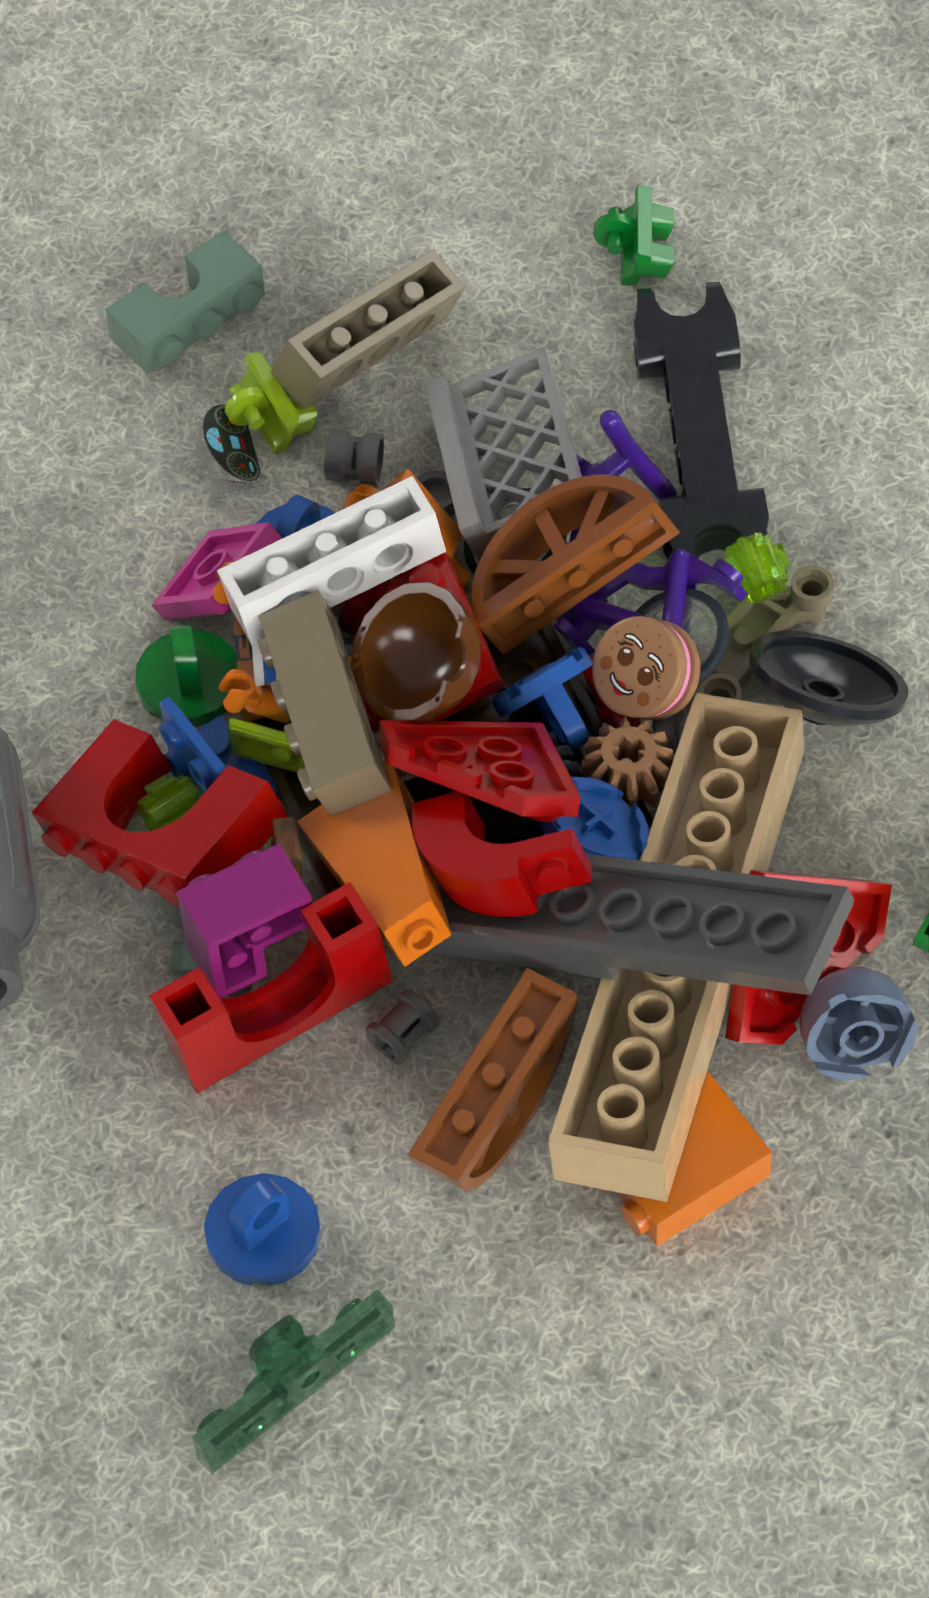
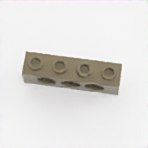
(367, 329)

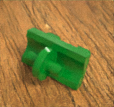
(631, 235)

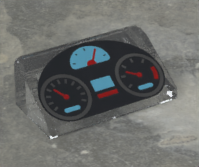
(226, 451)

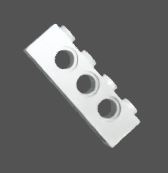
(336, 555)

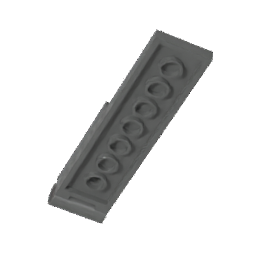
(665, 923)

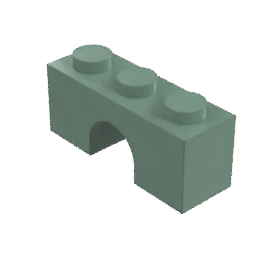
(159, 328)

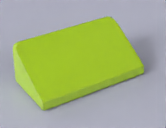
(263, 745)

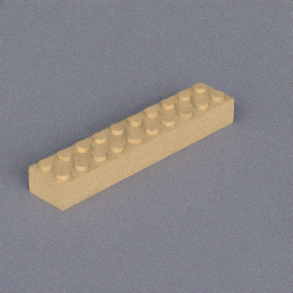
(653, 1031)

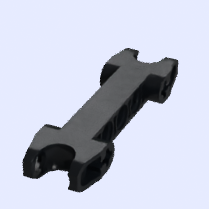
(689, 358)

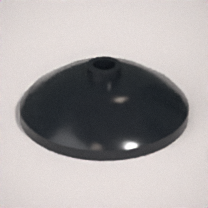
(827, 678)

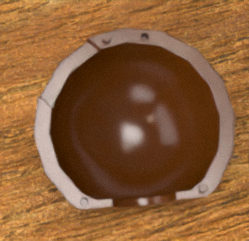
(416, 653)

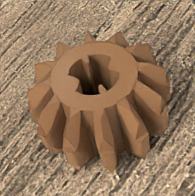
(629, 760)

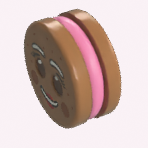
(646, 668)

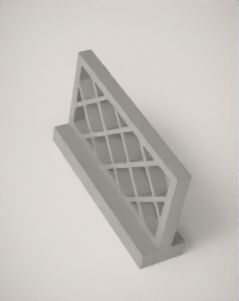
(462, 452)

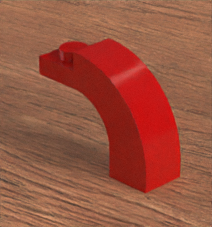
(491, 876)

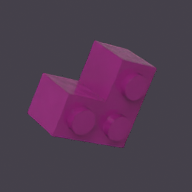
(239, 914)

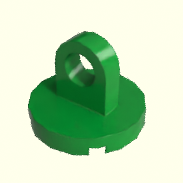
(188, 670)

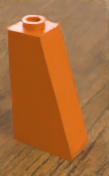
(380, 858)

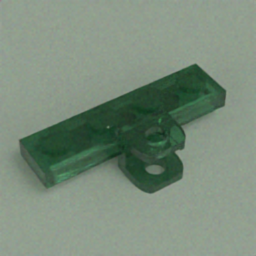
(288, 1373)

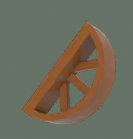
(520, 595)
(499, 1085)

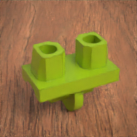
(266, 406)

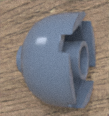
(856, 1015)

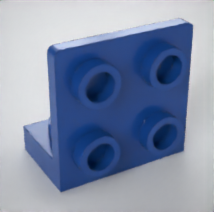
(204, 751)

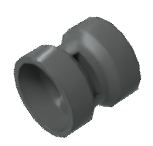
(349, 452)

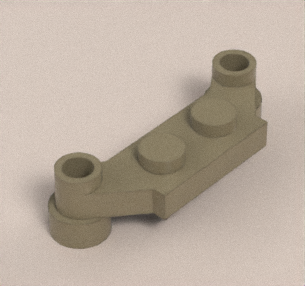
(800, 603)

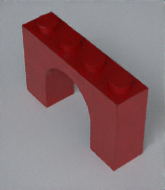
(100, 793)
(335, 970)

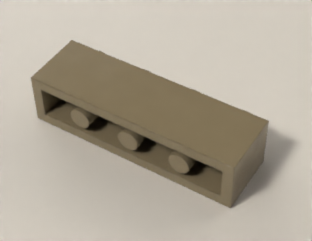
(323, 704)

